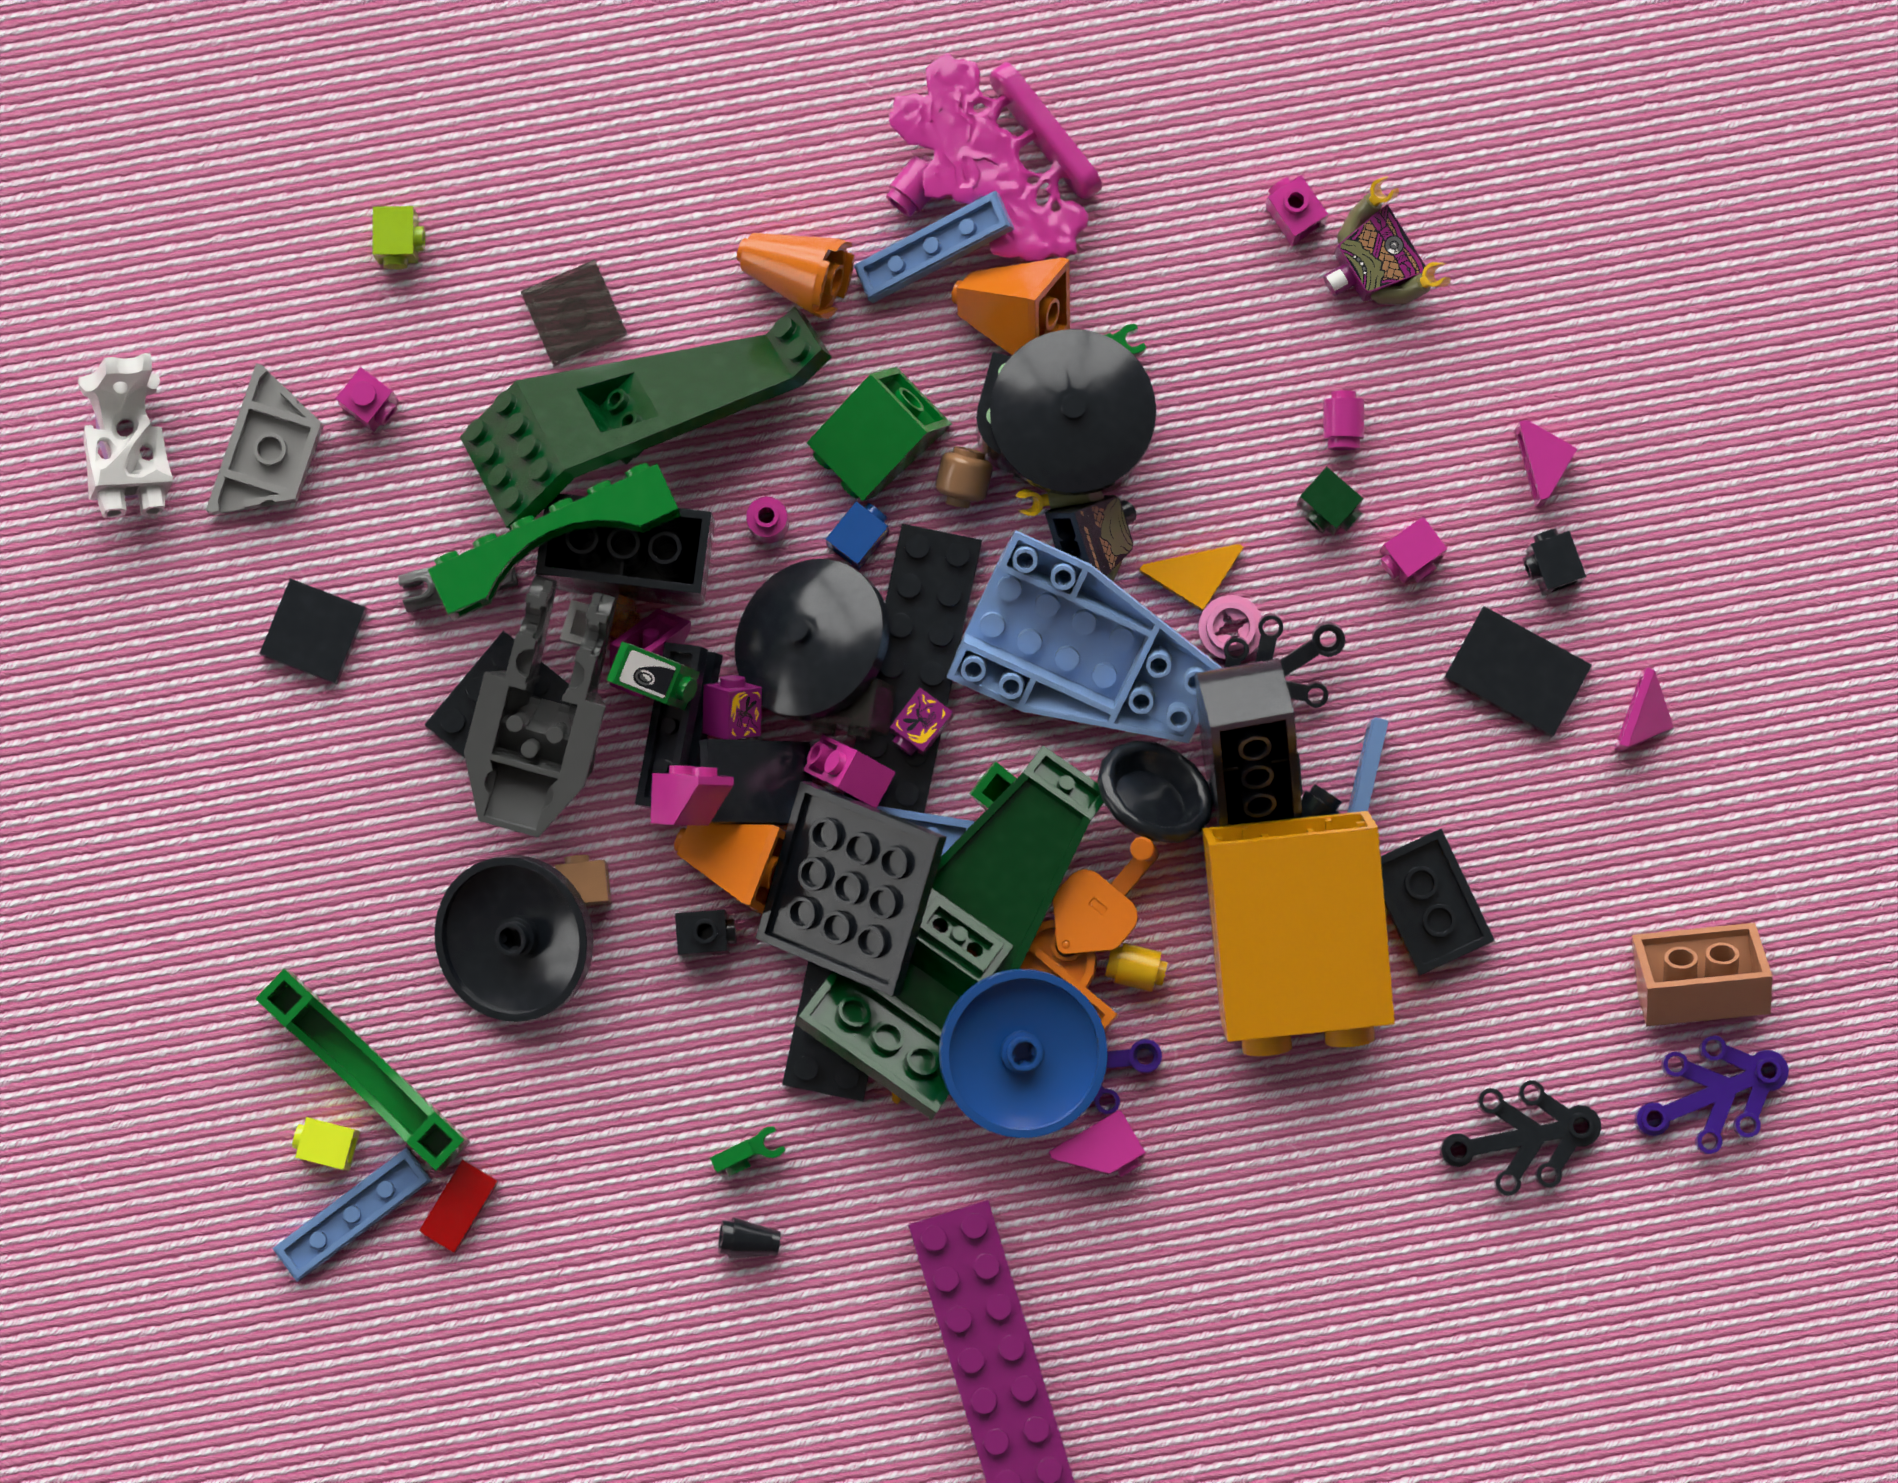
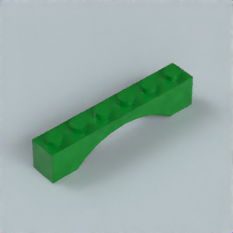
(473, 577)
(363, 1070)

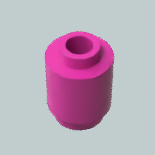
(907, 188)
(1343, 420)
(772, 531)

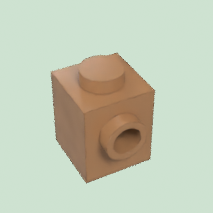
(589, 878)

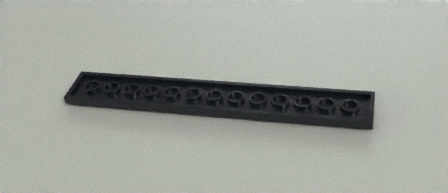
(926, 622)

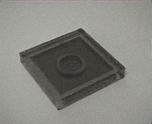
(574, 313)

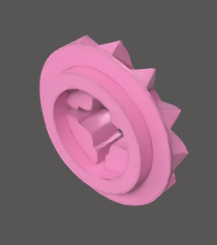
(1237, 609)

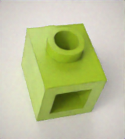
(397, 236)

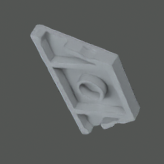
(266, 450)

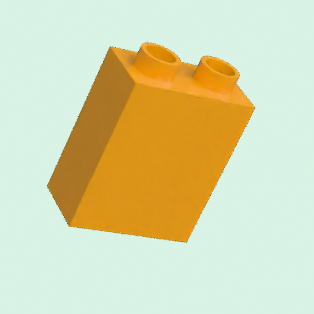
(1299, 931)

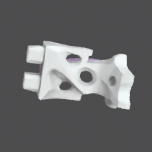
(119, 394)

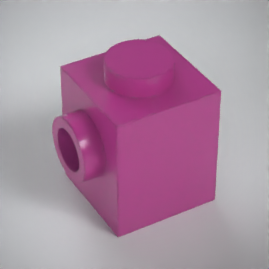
(1295, 209)
(368, 400)
(1412, 552)

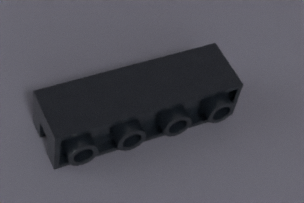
(674, 732)

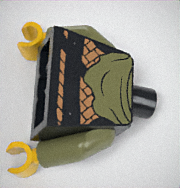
(1087, 526)

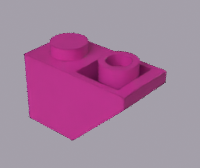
(848, 770)
(688, 795)

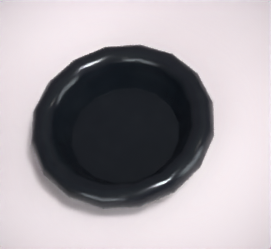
(1155, 791)

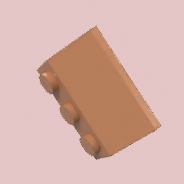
(1702, 974)

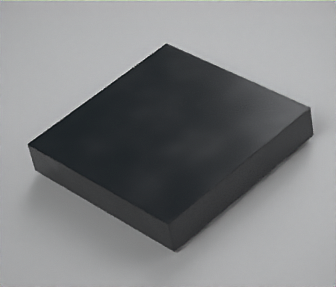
(313, 631)

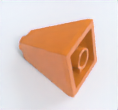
(1016, 301)
(734, 857)

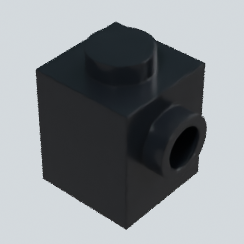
(1553, 562)
(704, 933)

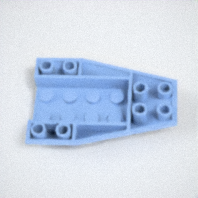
(1077, 647)

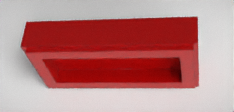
(458, 1206)

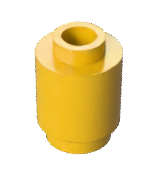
(1136, 967)

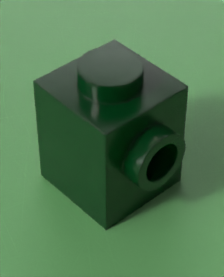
(1330, 503)

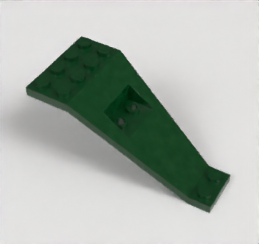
(588, 417)
(986, 900)

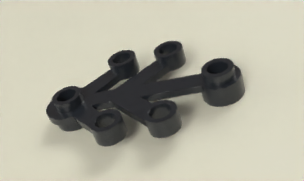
(1294, 659)
(1528, 1135)

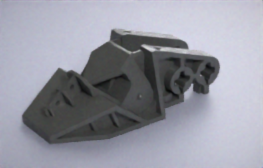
(528, 751)

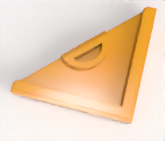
(1194, 575)

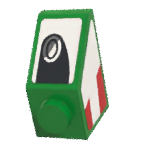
(653, 676)

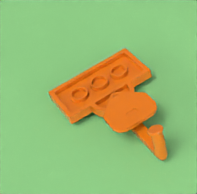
(1089, 920)

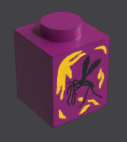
(732, 708)
(920, 723)

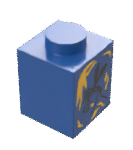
(858, 534)

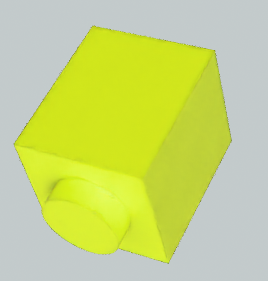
(325, 1143)

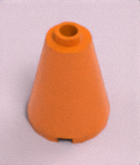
(800, 268)

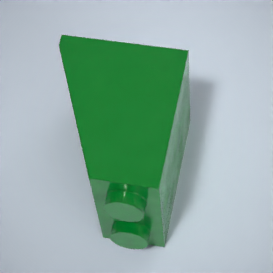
(877, 433)

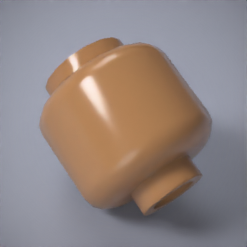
(963, 476)

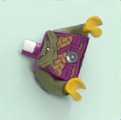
(1379, 255)

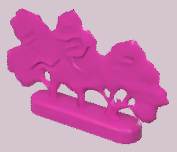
(980, 157)

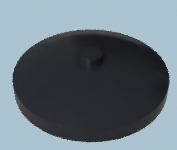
(1073, 412)
(812, 639)
(513, 938)

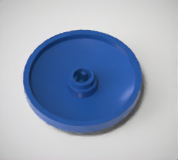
(1023, 1053)

